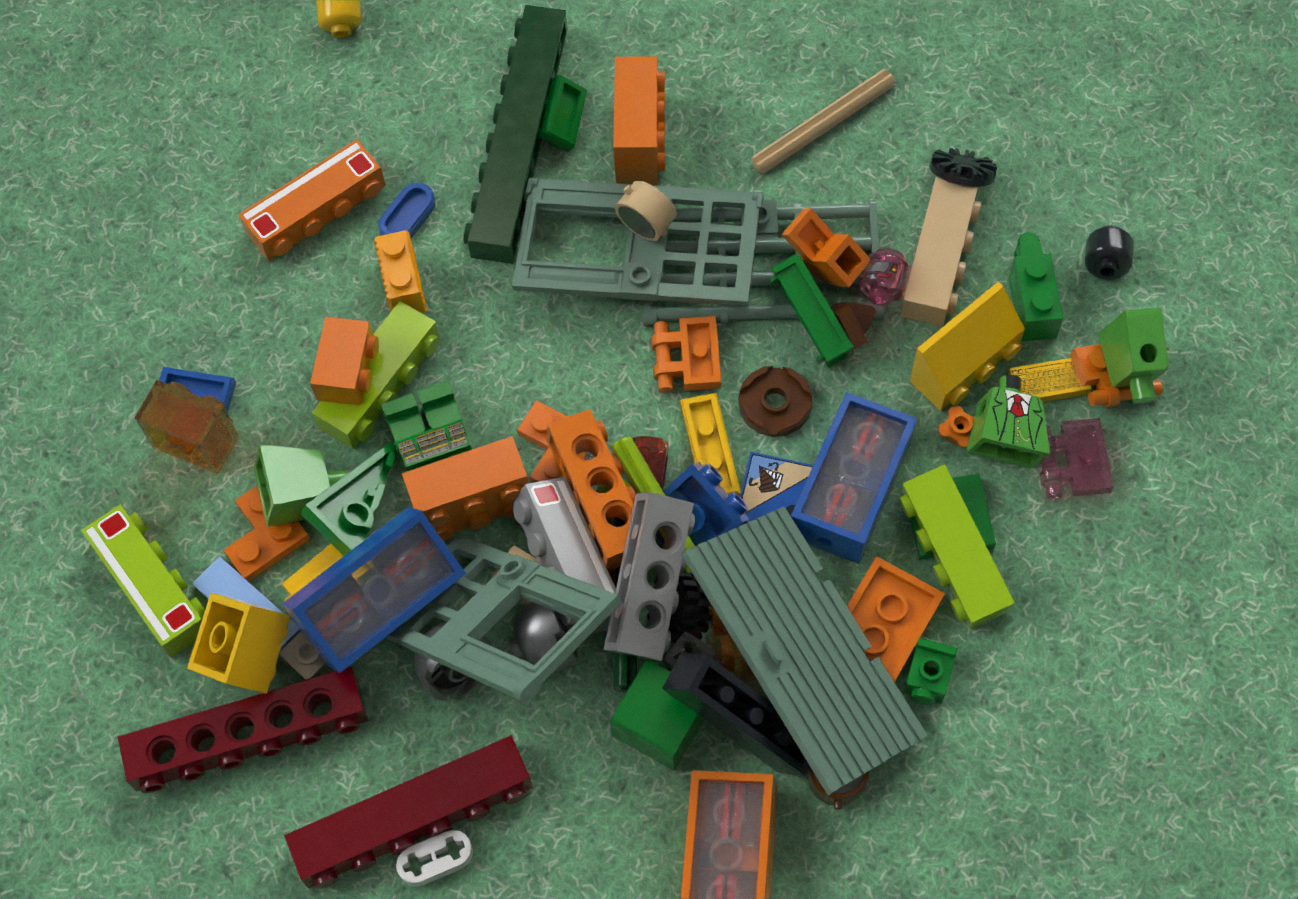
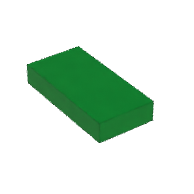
(563, 113)

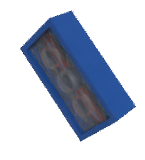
(853, 476)
(374, 589)

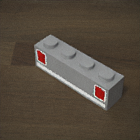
(561, 536)

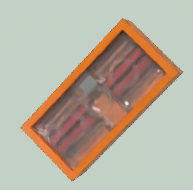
(730, 836)

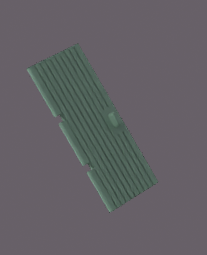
(804, 648)

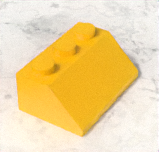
(968, 348)

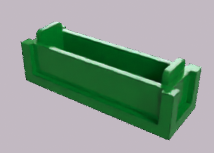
(812, 310)

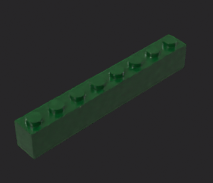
(516, 139)

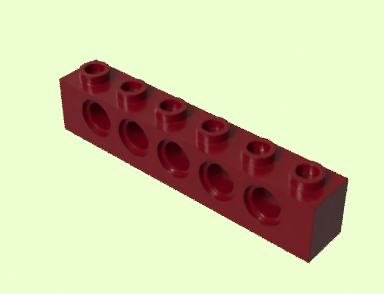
(143, 748)

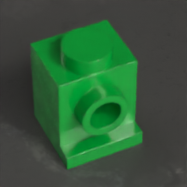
(934, 656)

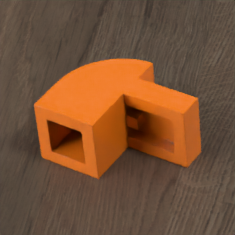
(825, 254)

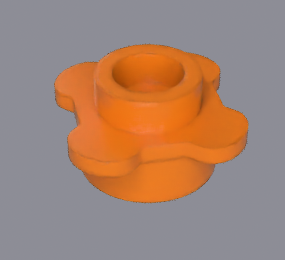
(949, 427)

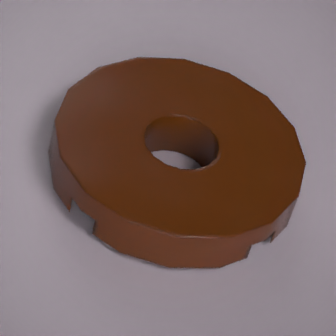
(771, 420)

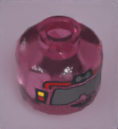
(885, 277)

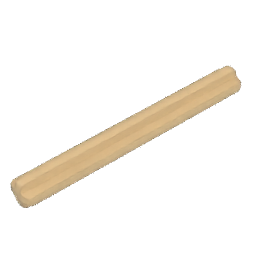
(823, 121)

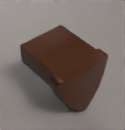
(855, 320)

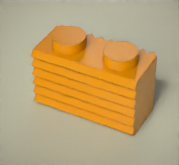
(400, 270)

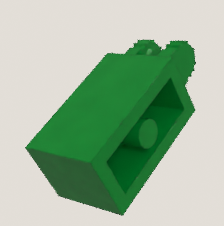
(1035, 290)

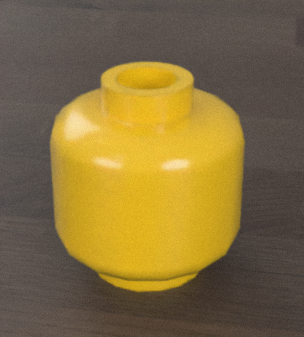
(339, 16)

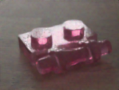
(1085, 457)

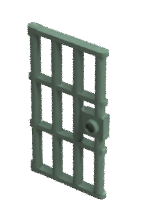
(766, 242)

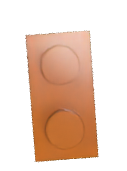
(344, 361)

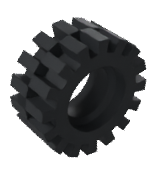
(691, 609)

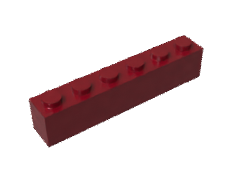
(409, 812)

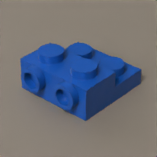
(713, 508)

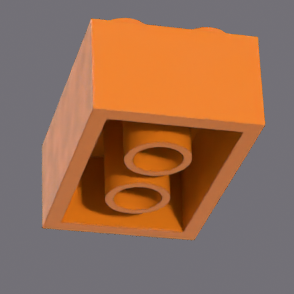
(639, 120)
(468, 487)

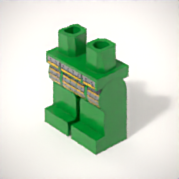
(422, 446)

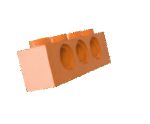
(585, 434)

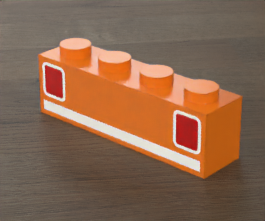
(312, 200)

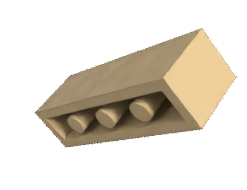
(939, 253)

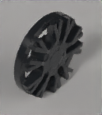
(963, 168)

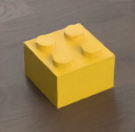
(239, 643)

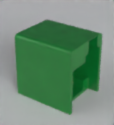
(654, 719)

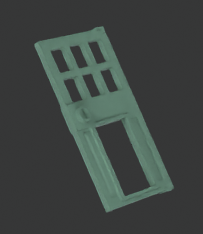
(643, 258)
(458, 641)

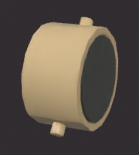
(645, 210)

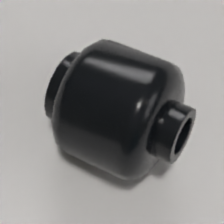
(1107, 251)

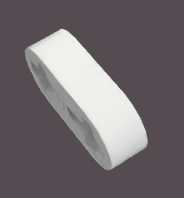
(430, 849)

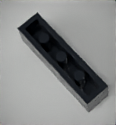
(735, 711)

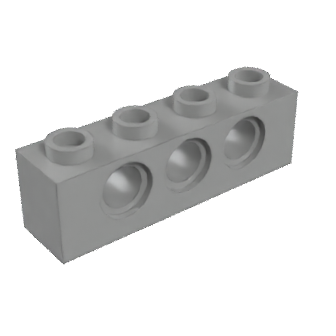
(641, 552)

